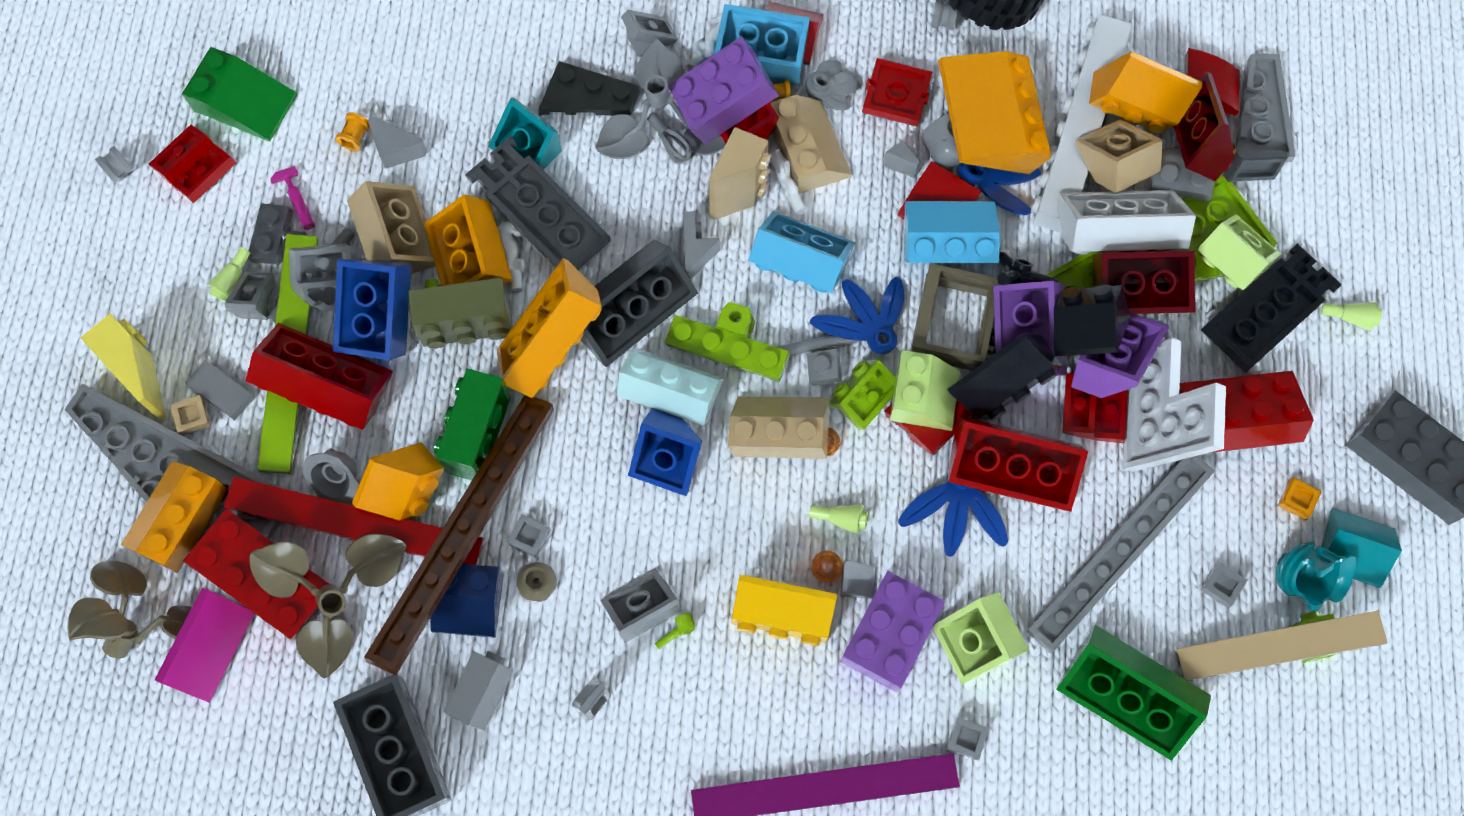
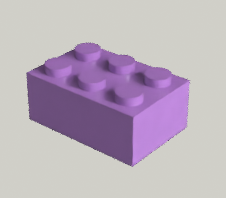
(723, 90)
(892, 631)

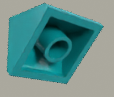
(529, 132)
(1370, 542)

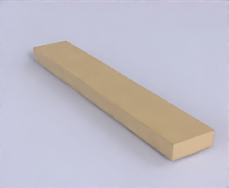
(1282, 646)

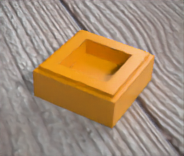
(1299, 498)

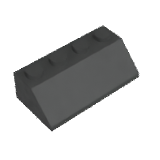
(637, 300)

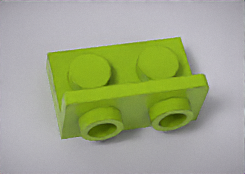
(864, 392)

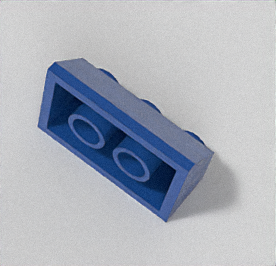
(371, 308)

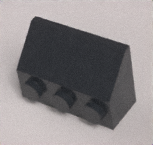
(1006, 377)

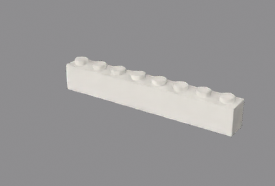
(1067, 168)

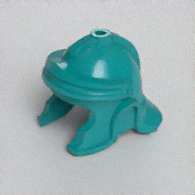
(1315, 574)

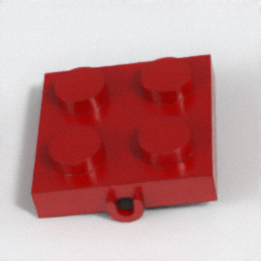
(897, 92)

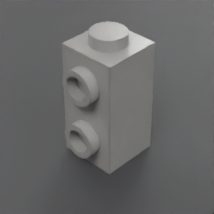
(479, 689)

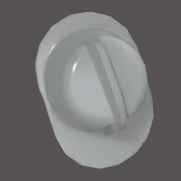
(332, 475)

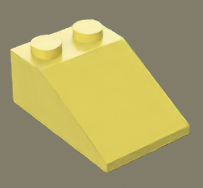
(124, 354)

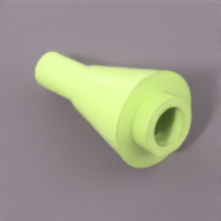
(226, 279)
(1360, 314)
(848, 517)

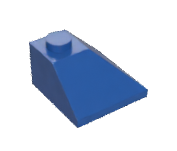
(665, 452)

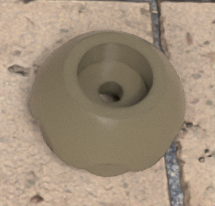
(540, 591)

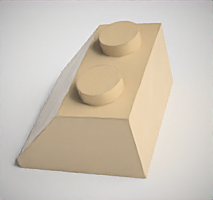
(1120, 155)

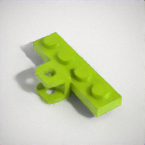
(729, 342)

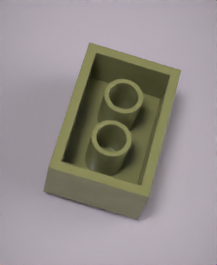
(461, 312)

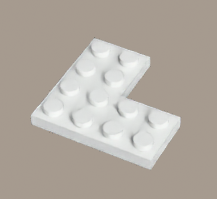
(1169, 424)

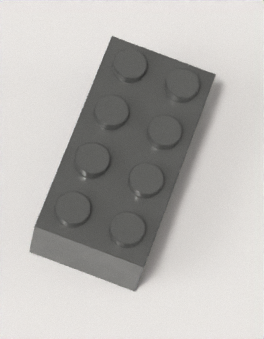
(1414, 455)
(392, 749)

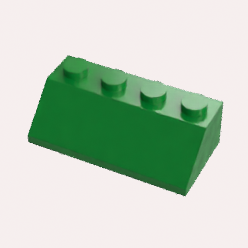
(1134, 693)

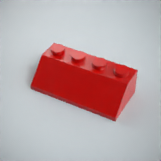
(317, 377)
(1016, 463)

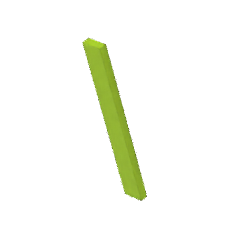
(281, 414)

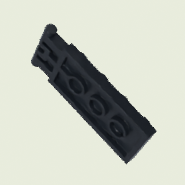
(1270, 308)

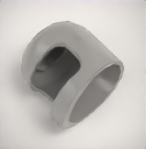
(941, 142)

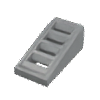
(591, 699)

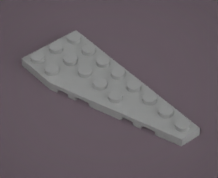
(146, 448)

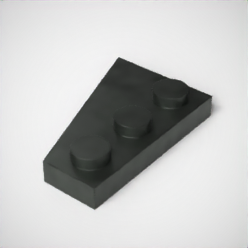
(582, 90)

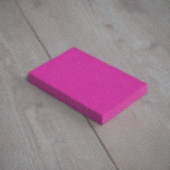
(205, 645)

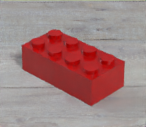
(1261, 410)
(224, 560)

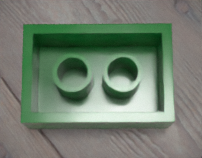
(472, 423)

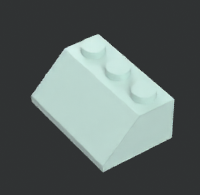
(668, 386)

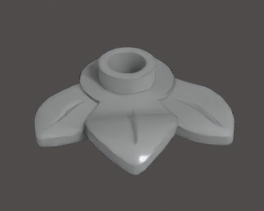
(833, 85)

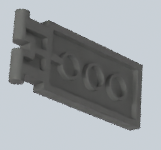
(538, 207)

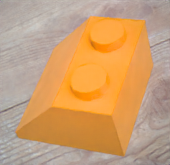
(399, 482)

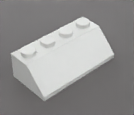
(1125, 221)

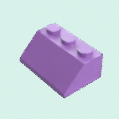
(1027, 310)
(1120, 371)

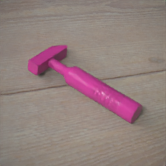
(294, 195)

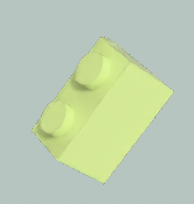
(1238, 252)
(922, 391)
(980, 637)

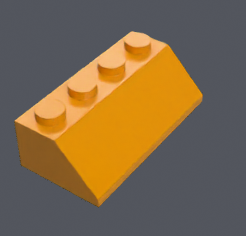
(547, 329)

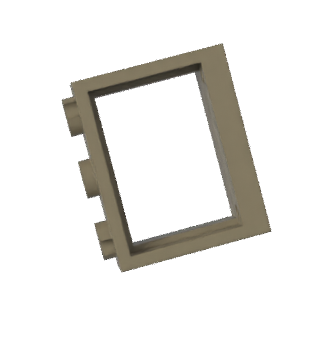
(963, 281)

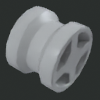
(944, 15)
(114, 164)

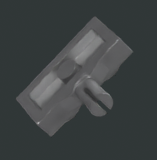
(270, 233)

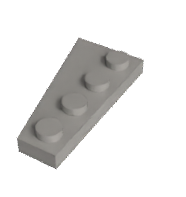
(1264, 108)

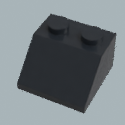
(1090, 320)

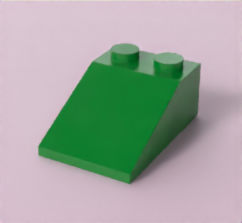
(238, 94)

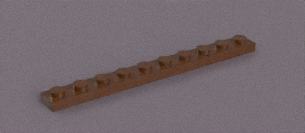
(458, 536)

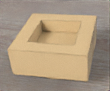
(190, 415)

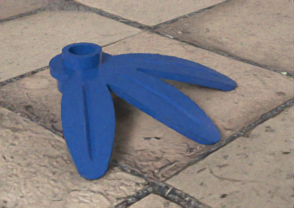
(987, 182)
(864, 309)
(957, 513)

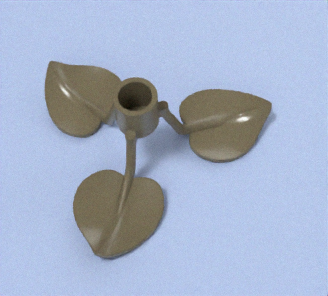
(283, 565)
(98, 620)

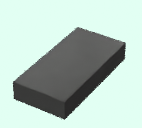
(1255, 165)

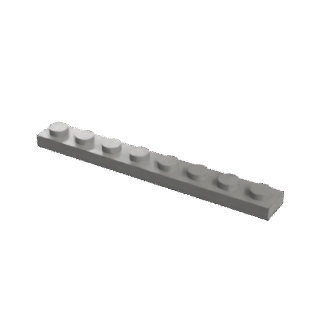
(1119, 552)

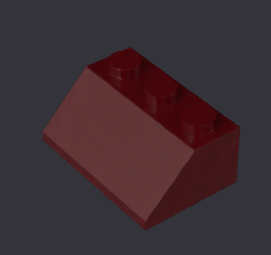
(1205, 133)
(1151, 280)

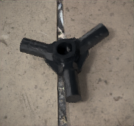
(1019, 271)

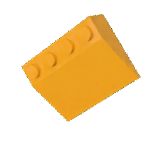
(995, 111)

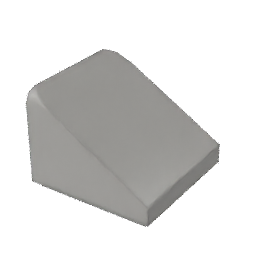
(902, 160)
(857, 580)

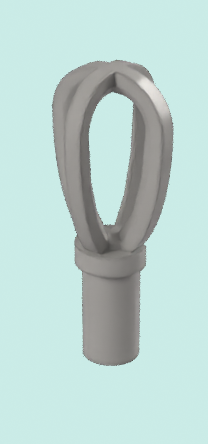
(665, 131)

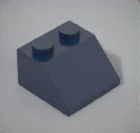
(470, 603)

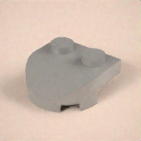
(1181, 180)
(315, 272)

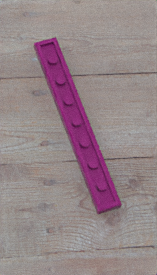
(828, 787)

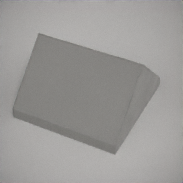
(641, 605)

